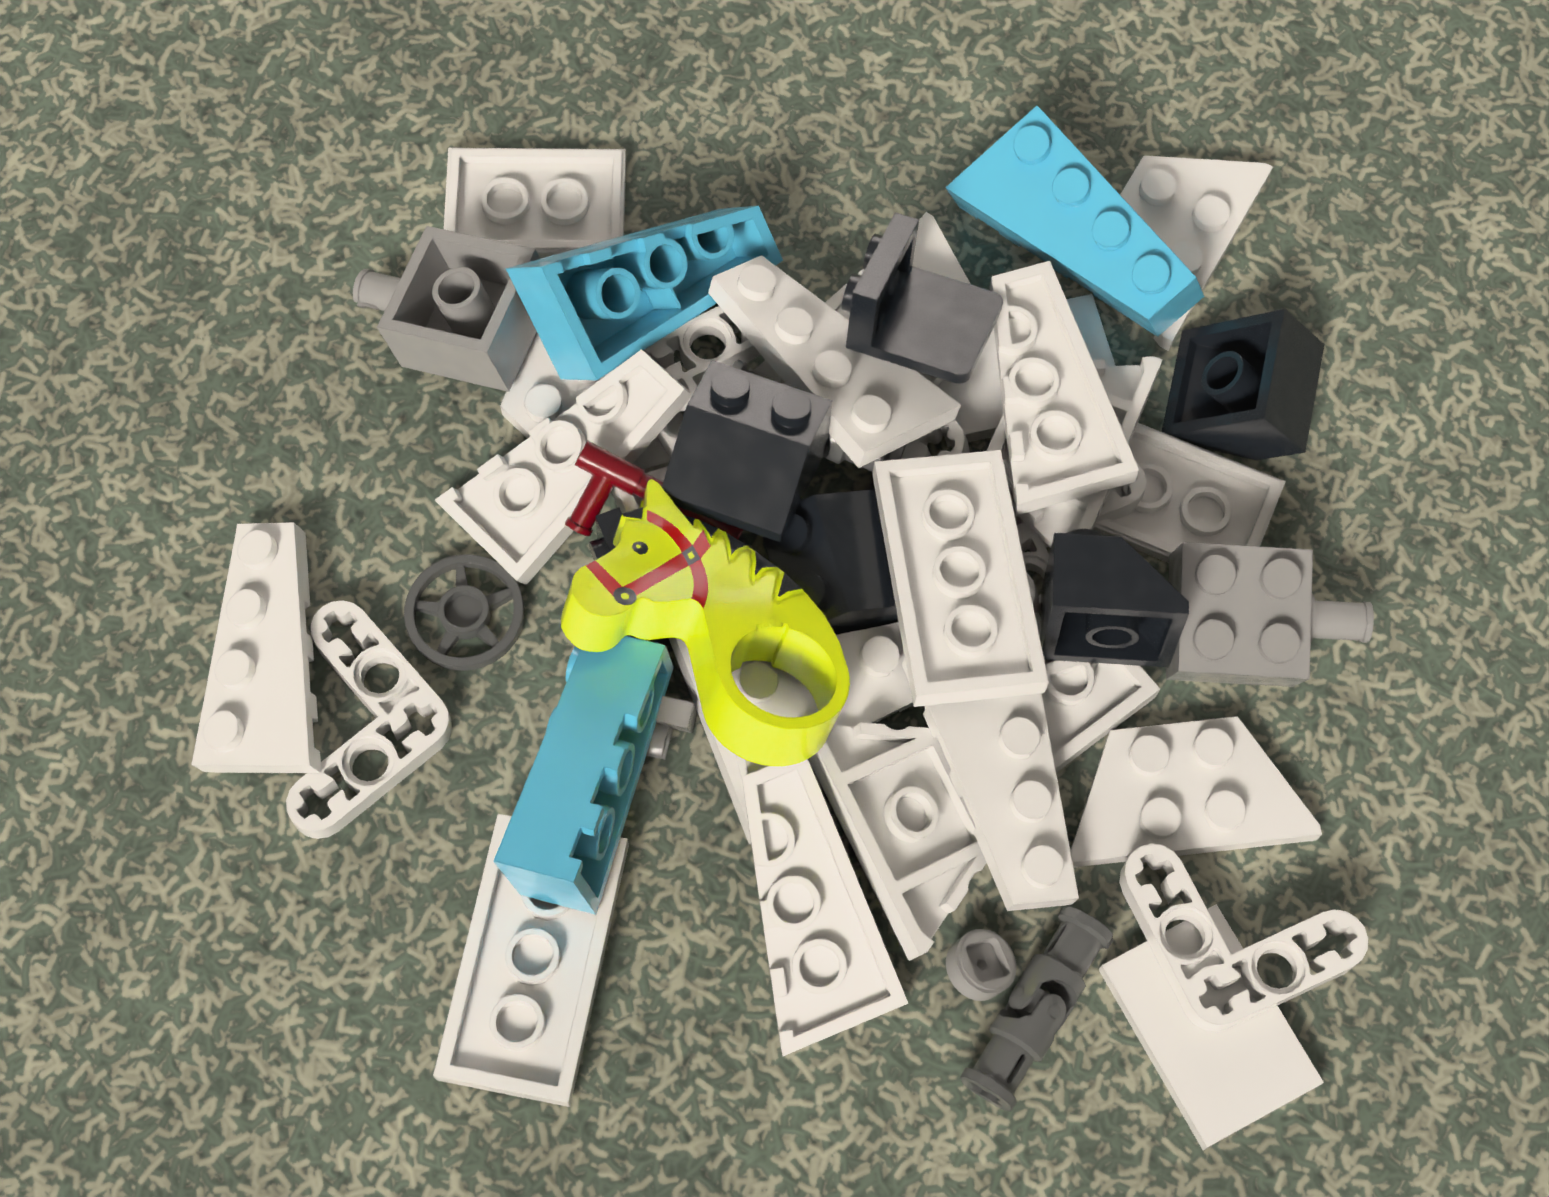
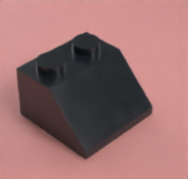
(1245, 386)
(747, 450)
(839, 559)
(1107, 604)

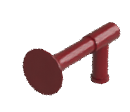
(611, 471)

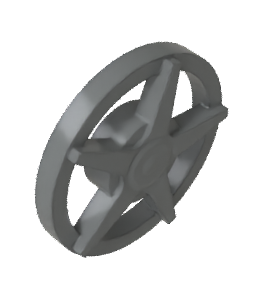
(464, 612)

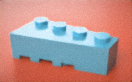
(1065, 212)
(633, 290)
(585, 775)

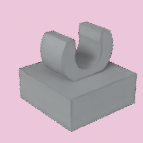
(671, 715)

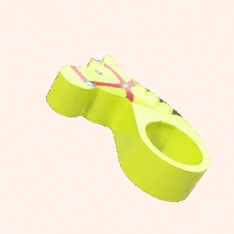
(728, 608)

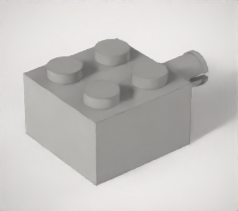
(454, 308)
(1254, 615)

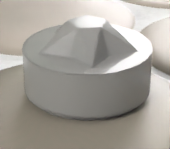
(981, 965)

